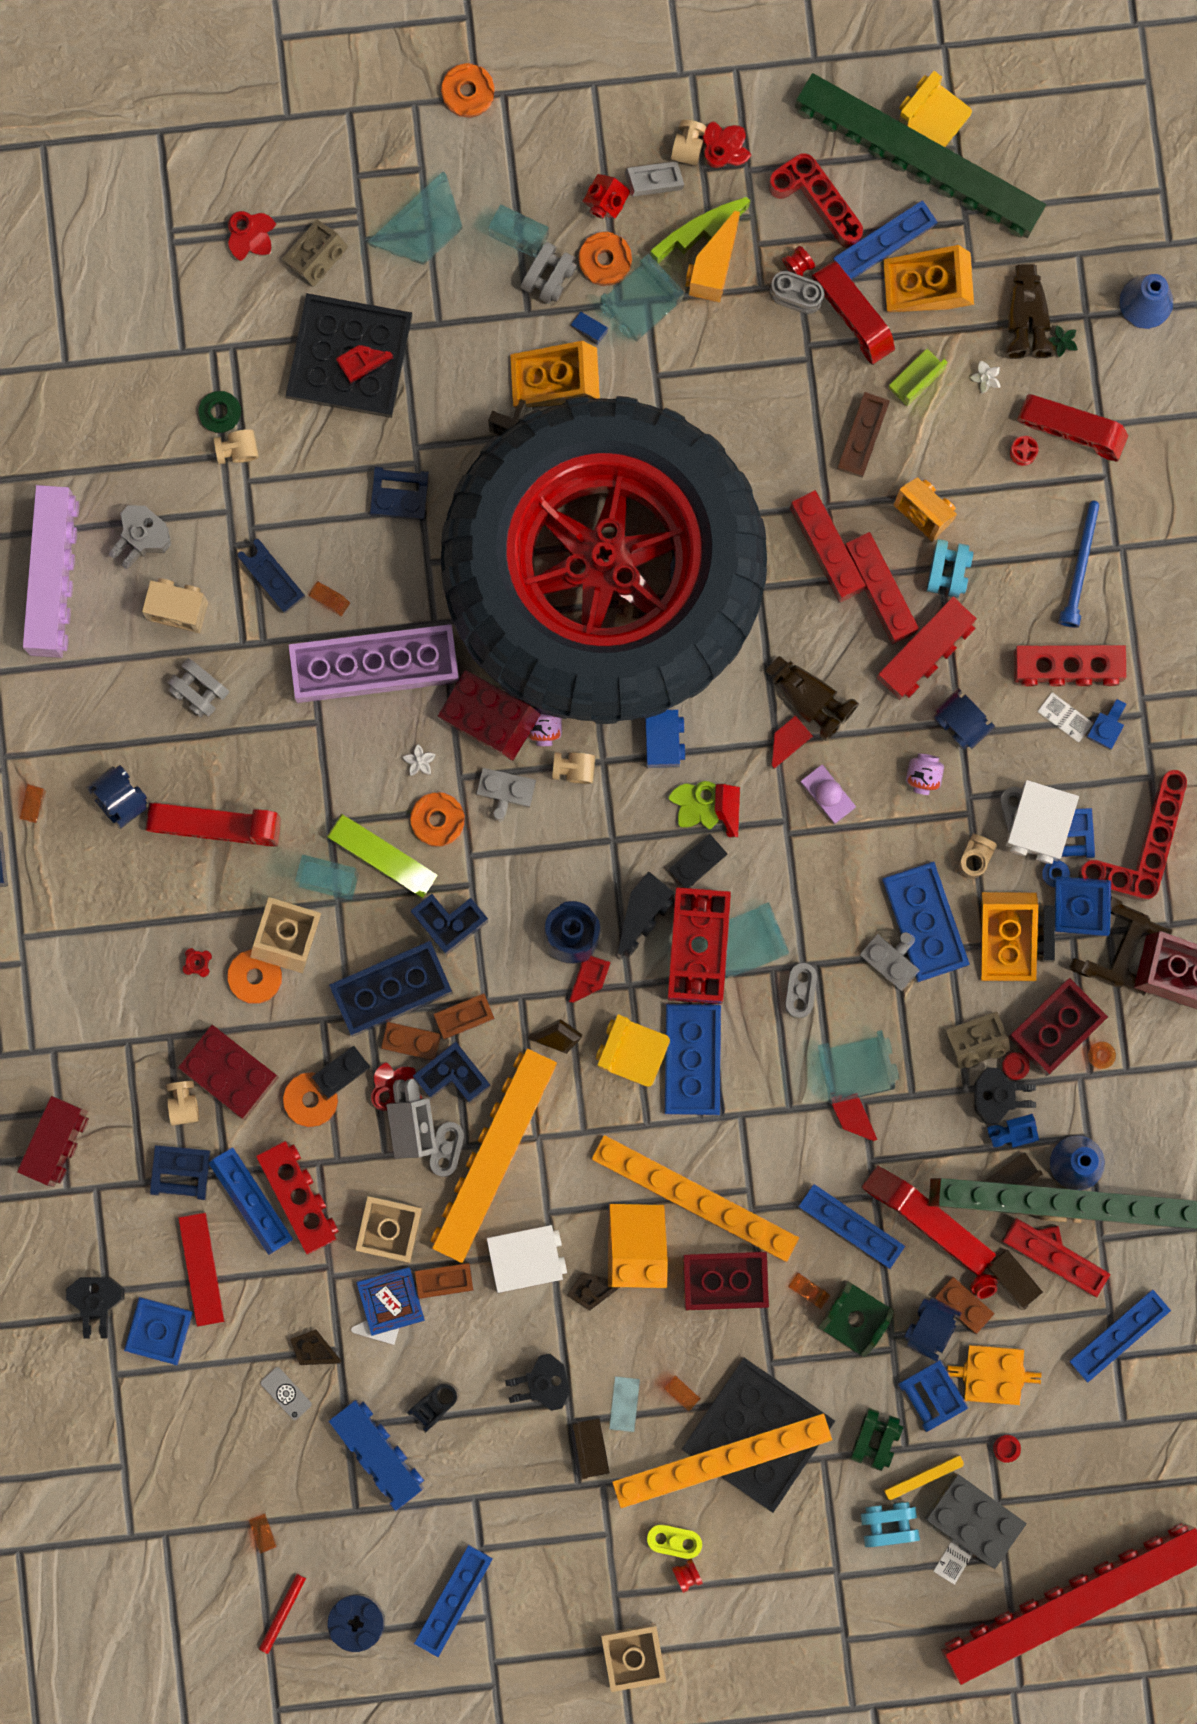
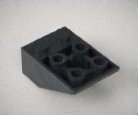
(644, 905)

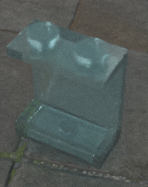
(642, 299)
(327, 877)
(753, 941)
(858, 1068)

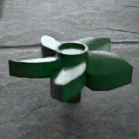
(1063, 340)

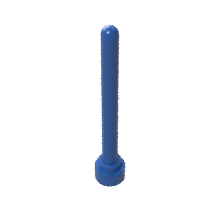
(1070, 615)

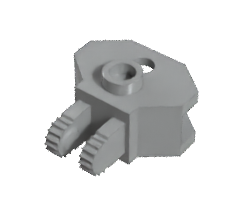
(138, 536)

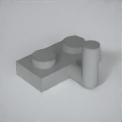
(505, 789)
(890, 960)

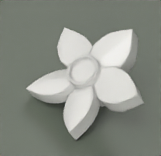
(986, 376)
(419, 761)

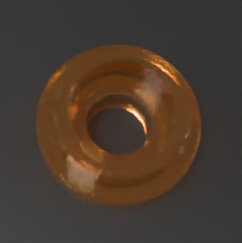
(1108, 1049)

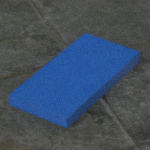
(925, 913)
(693, 1059)

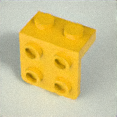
(934, 110)
(632, 1051)

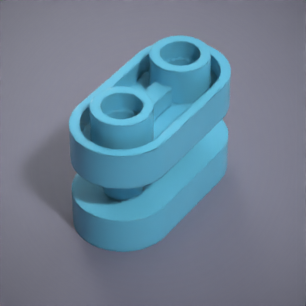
(957, 582)
(875, 1516)

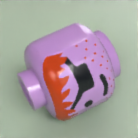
(546, 729)
(925, 773)

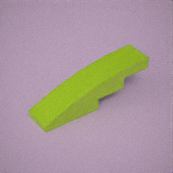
(701, 226)
(382, 856)

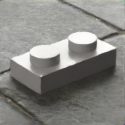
(654, 179)

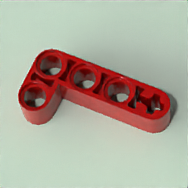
(821, 203)
(856, 311)
(1075, 425)

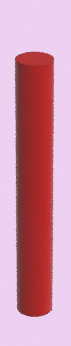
(282, 1613)

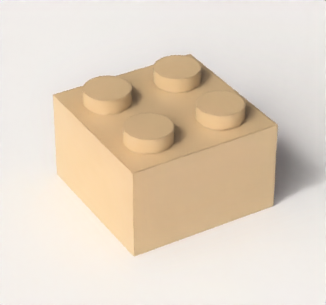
(175, 606)
(285, 935)
(389, 1229)
(633, 1657)

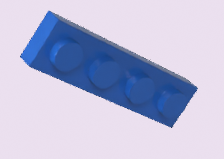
(886, 240)
(250, 1201)
(851, 1226)
(1119, 1336)
(453, 1601)

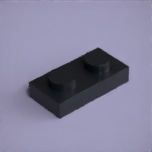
(698, 861)
(1046, 921)
(340, 1073)

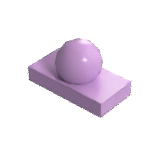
(828, 794)

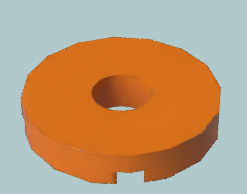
(467, 105)
(605, 274)
(449, 830)
(250, 992)
(298, 1111)

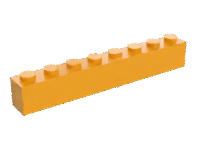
(494, 1155)

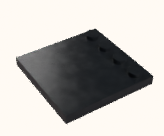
(333, 328)
(747, 1407)

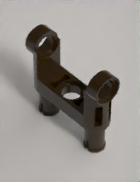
(1119, 973)

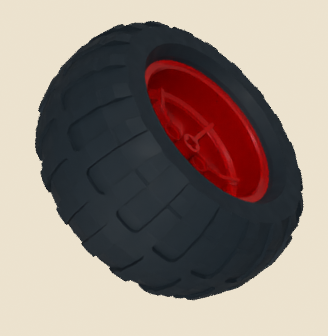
(630, 454)

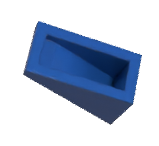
(590, 327)

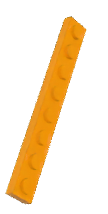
(695, 1198)
(722, 1461)

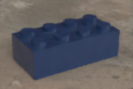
(391, 989)

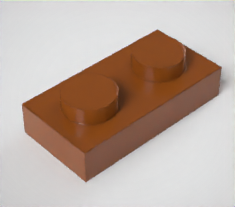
(464, 1016)
(411, 1041)
(444, 1280)
(974, 1312)

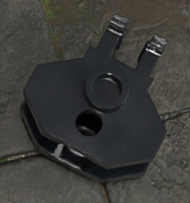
(1001, 1096)
(95, 1304)
(540, 1383)

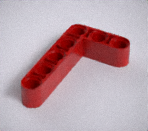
(257, 828)
(1149, 846)
(930, 1220)

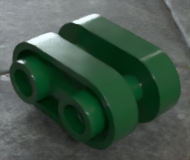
(890, 1431)

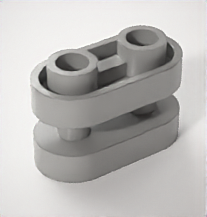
(552, 288)
(796, 292)
(199, 704)

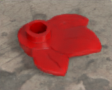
(726, 142)
(253, 237)
(384, 1080)

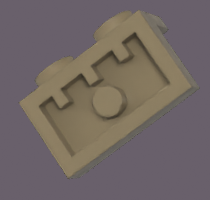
(315, 252)
(978, 1040)

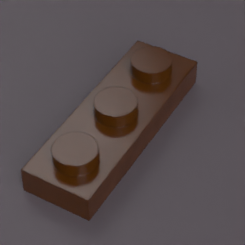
(863, 434)

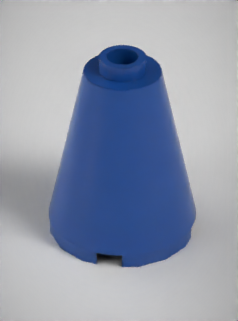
(1146, 301)
(1067, 1167)

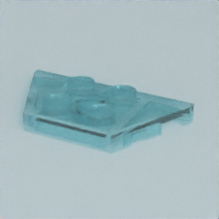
(422, 224)

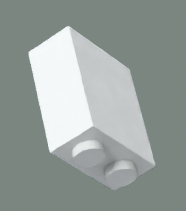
(1041, 822)
(526, 1258)

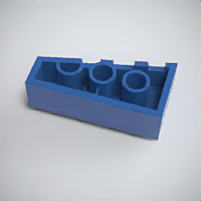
(377, 1454)

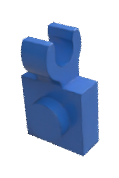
(1107, 728)
(1018, 1132)

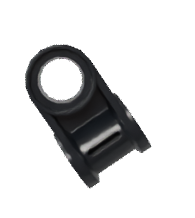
(433, 1406)

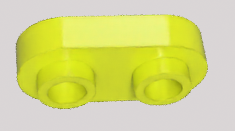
(674, 1541)

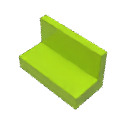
(917, 377)

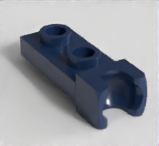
(272, 577)

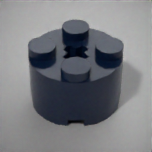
(964, 719)
(117, 796)
(576, 947)
(932, 1328)
(343, 1632)

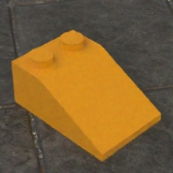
(711, 265)
(929, 280)
(555, 374)
(924, 508)
(1009, 936)
(637, 1246)

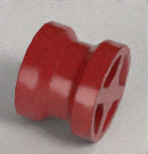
(798, 261)
(1025, 445)
(687, 1575)

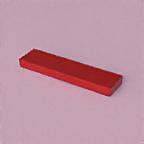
(1056, 1257)
(201, 1269)

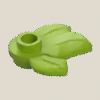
(693, 807)

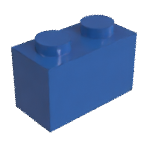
(662, 740)

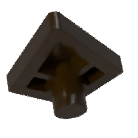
(557, 1036)
(590, 1290)
(313, 1349)

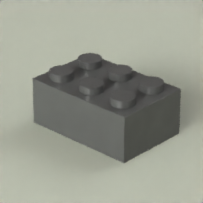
(975, 1520)

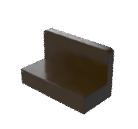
(500, 423)
(1017, 1172)
(1014, 1280)
(591, 1448)

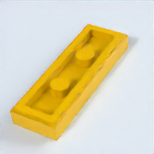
(923, 1477)

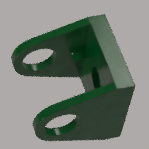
(876, 1319)

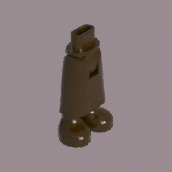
(1028, 316)
(810, 696)

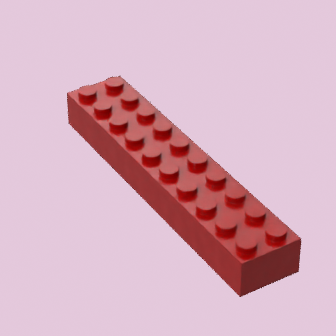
(1073, 1604)

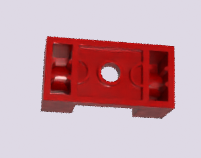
(693, 974)

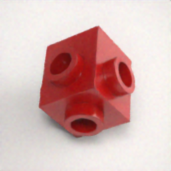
(606, 196)

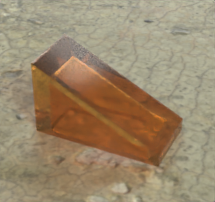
(329, 598)
(32, 803)
(809, 1290)
(682, 1393)
(263, 1533)

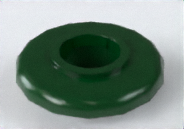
(226, 423)

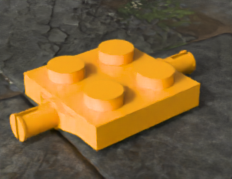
(994, 1374)

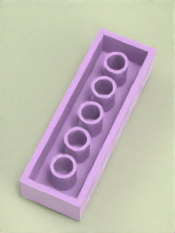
(49, 571)
(373, 663)

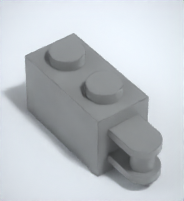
(410, 1122)

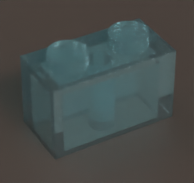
(518, 231)

